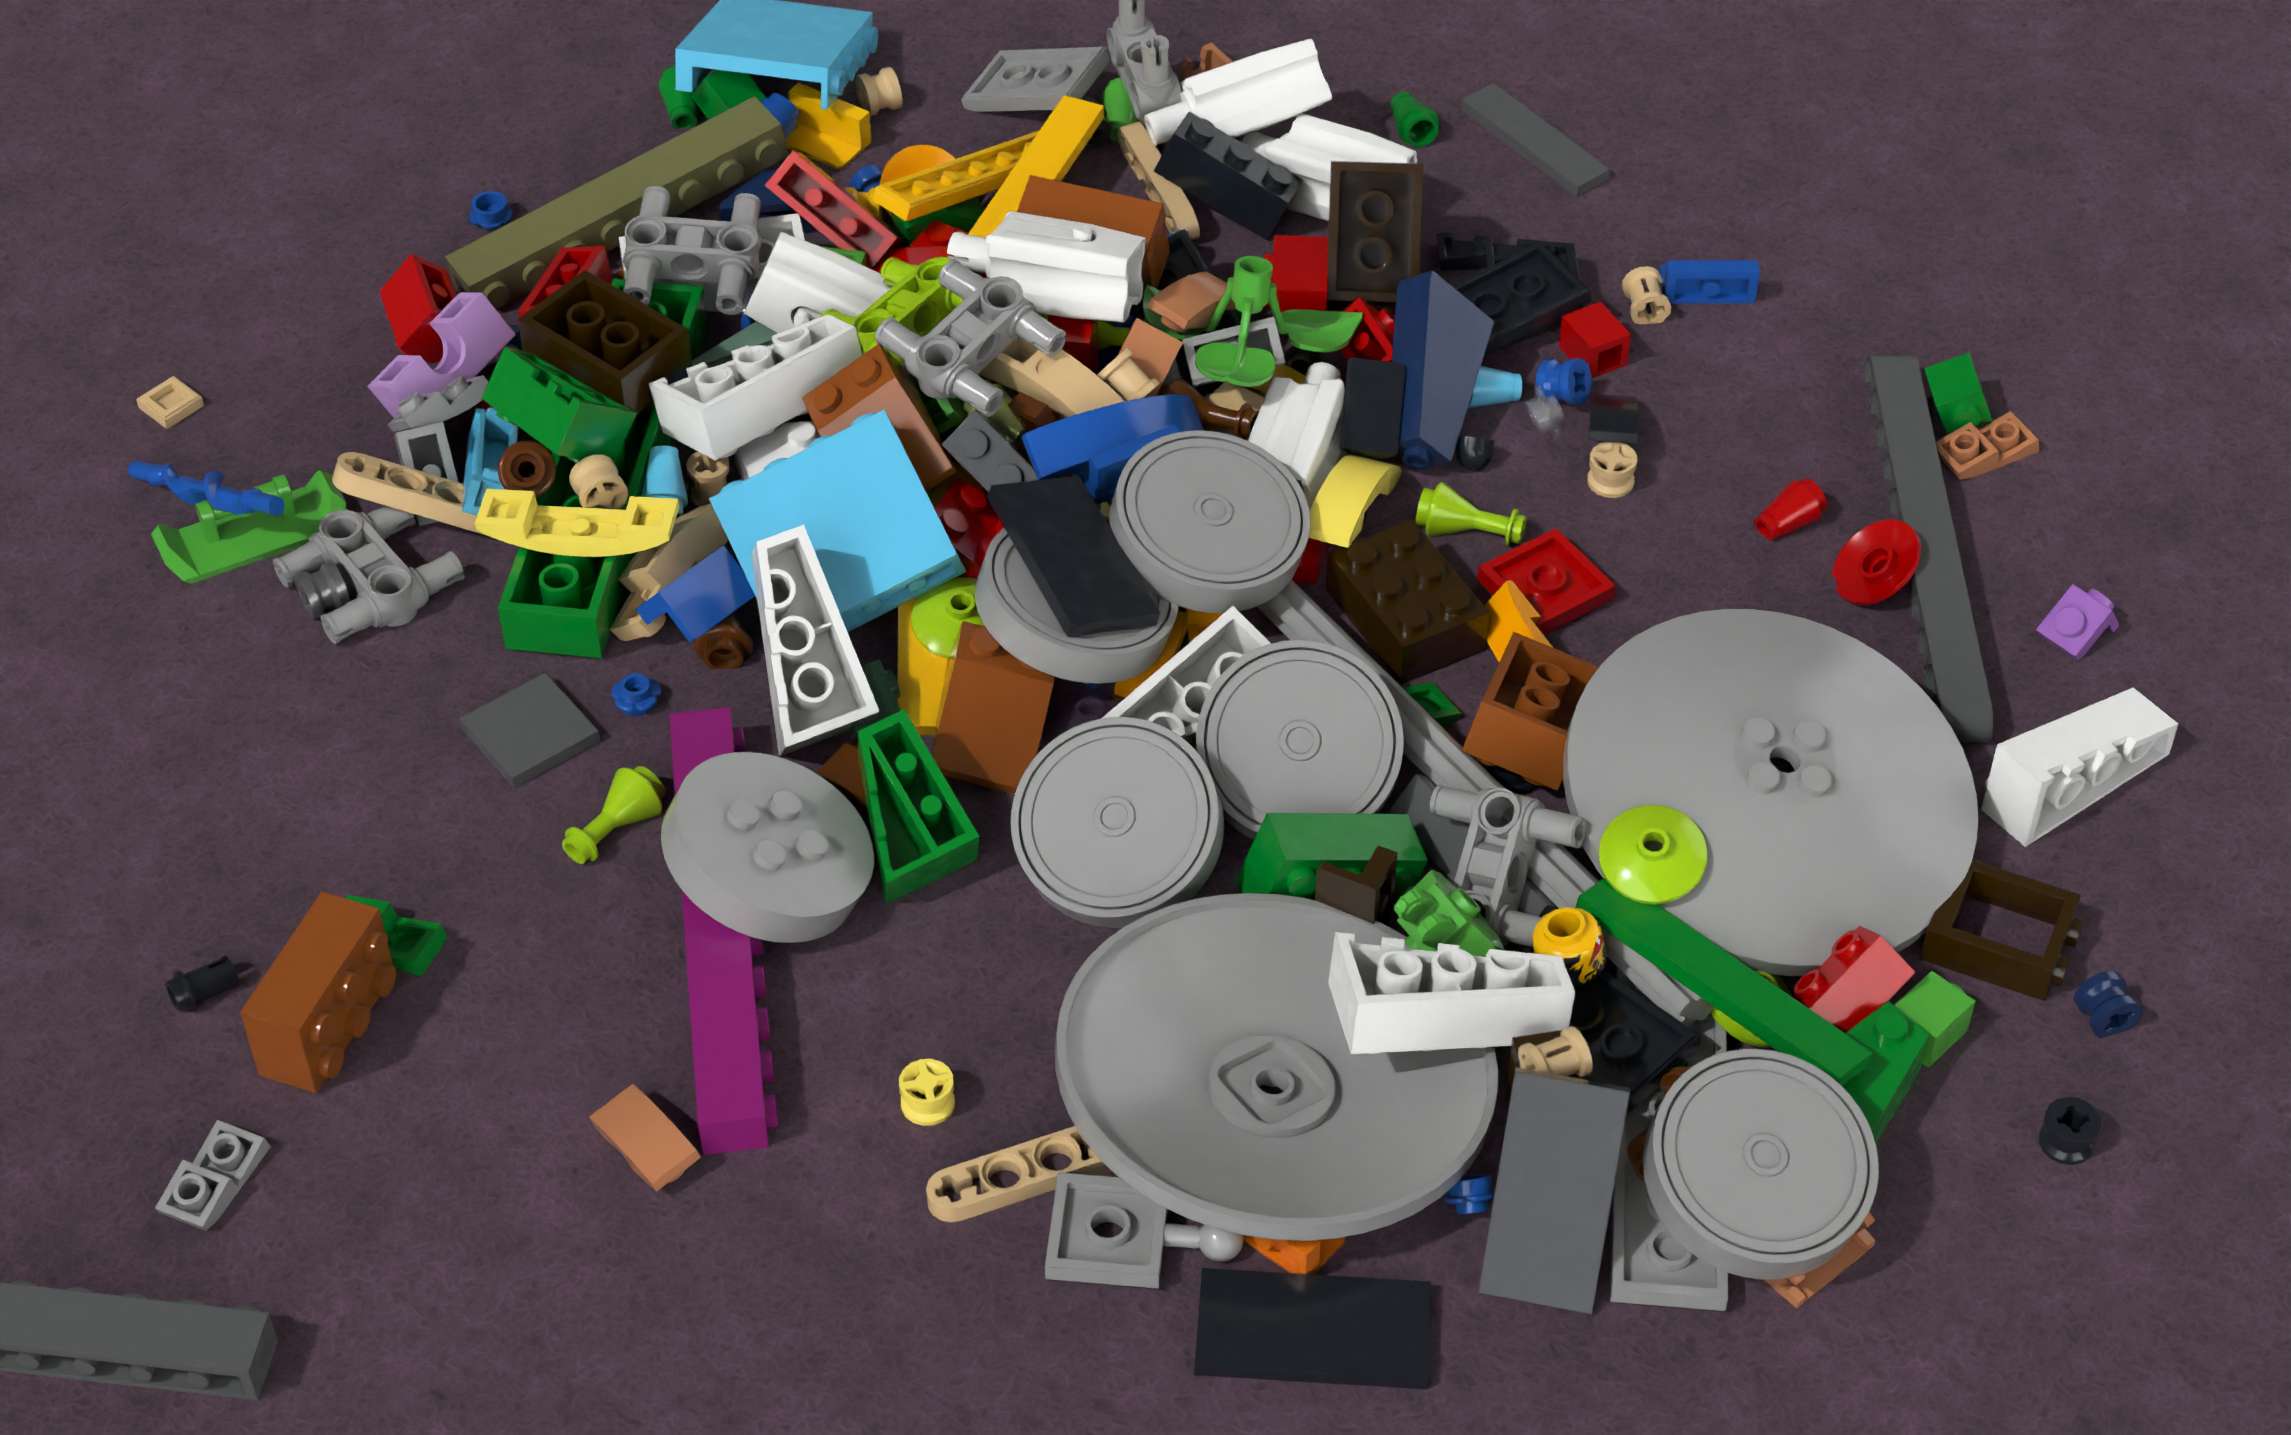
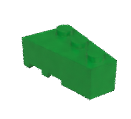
(556, 407)
(911, 809)
(1295, 844)
(1895, 1062)

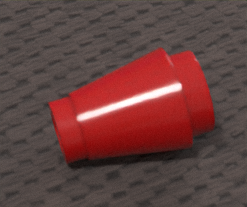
(1792, 509)

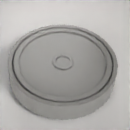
(1210, 521)
(1028, 629)
(1299, 734)
(1117, 821)
(767, 847)
(1760, 1164)

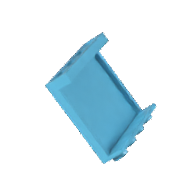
(779, 42)
(861, 513)

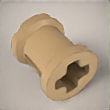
(1653, 295)
(1127, 377)
(707, 477)
(1559, 1056)

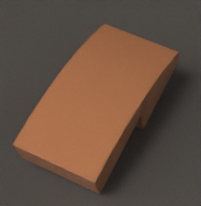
(1190, 301)
(1977, 451)
(645, 1137)

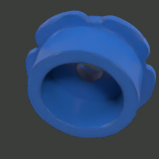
(866, 178)
(490, 210)
(637, 702)
(1471, 1194)

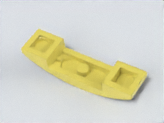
(1346, 495)
(576, 531)

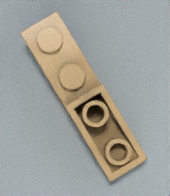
(1056, 381)
(651, 570)

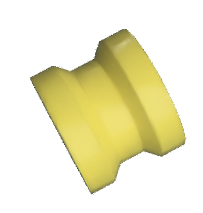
(933, 1080)

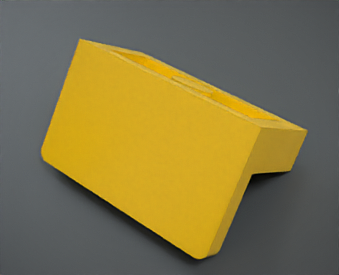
(831, 134)

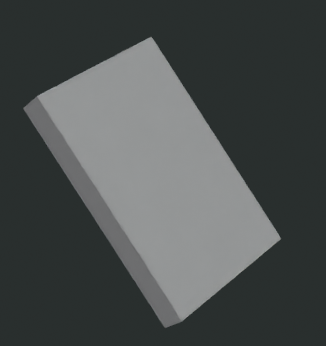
(1035, 78)

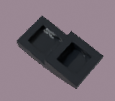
(1613, 418)

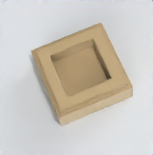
(170, 402)

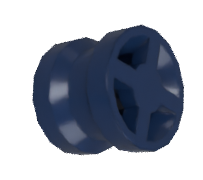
(2108, 1004)

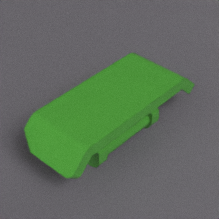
(232, 540)

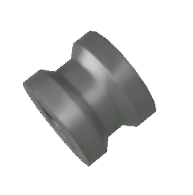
(322, 589)

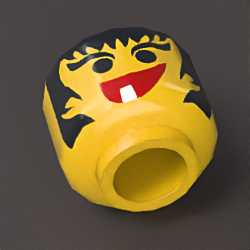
(1575, 938)

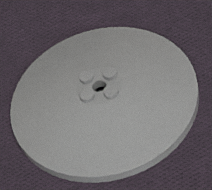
(1859, 833)
(1234, 994)

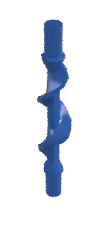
(195, 490)

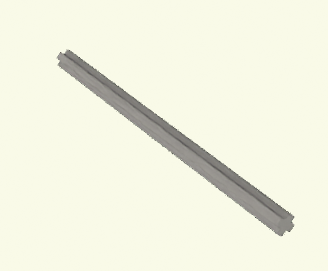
(1445, 764)

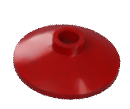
(1877, 562)

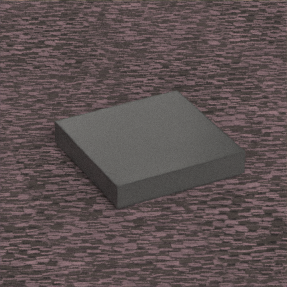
(529, 730)

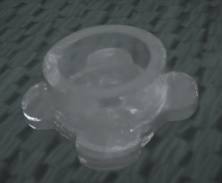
(1545, 412)

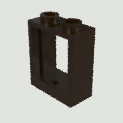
(1996, 961)

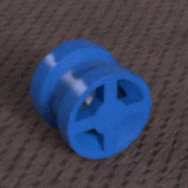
(1566, 380)

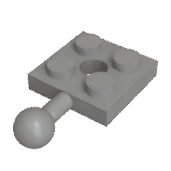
(1135, 1253)

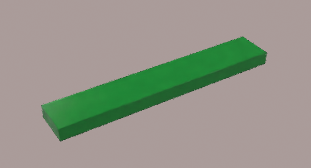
(1725, 982)

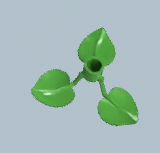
(1251, 291)

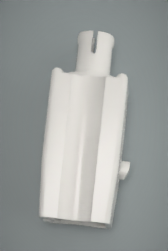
(1248, 93)
(1309, 153)
(1060, 264)
(806, 281)
(1303, 425)

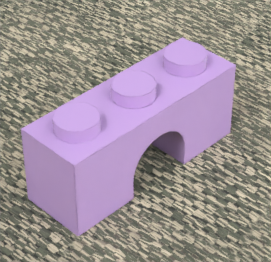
(471, 339)

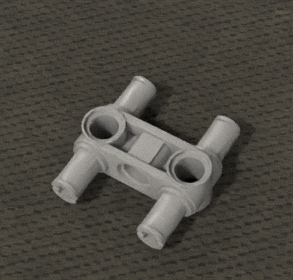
(1142, 61)
(693, 249)
(970, 337)
(372, 572)
(1499, 857)

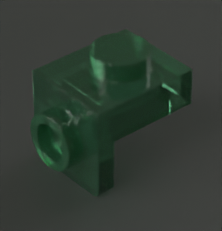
(885, 692)

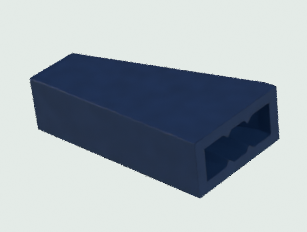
(1442, 346)

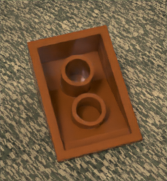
(879, 384)
(989, 712)

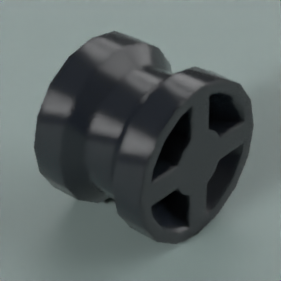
(2057, 1136)

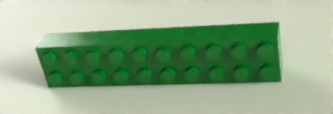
(572, 600)

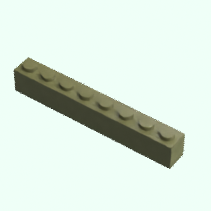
(595, 214)

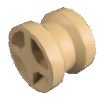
(879, 91)
(1612, 469)
(598, 483)

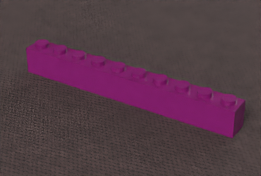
(723, 982)

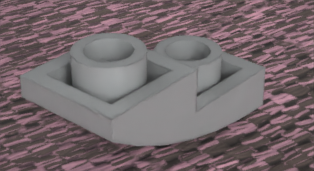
(437, 407)
(209, 1184)

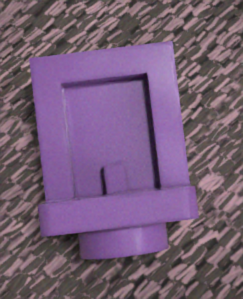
(2078, 621)

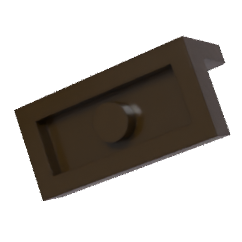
(1363, 895)

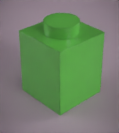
(1939, 1010)

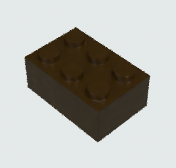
(1373, 228)
(607, 340)
(1407, 601)

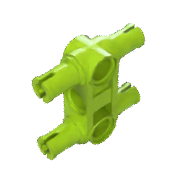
(913, 301)

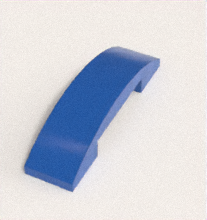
(1069, 442)

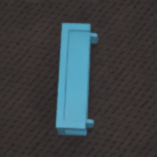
(485, 444)

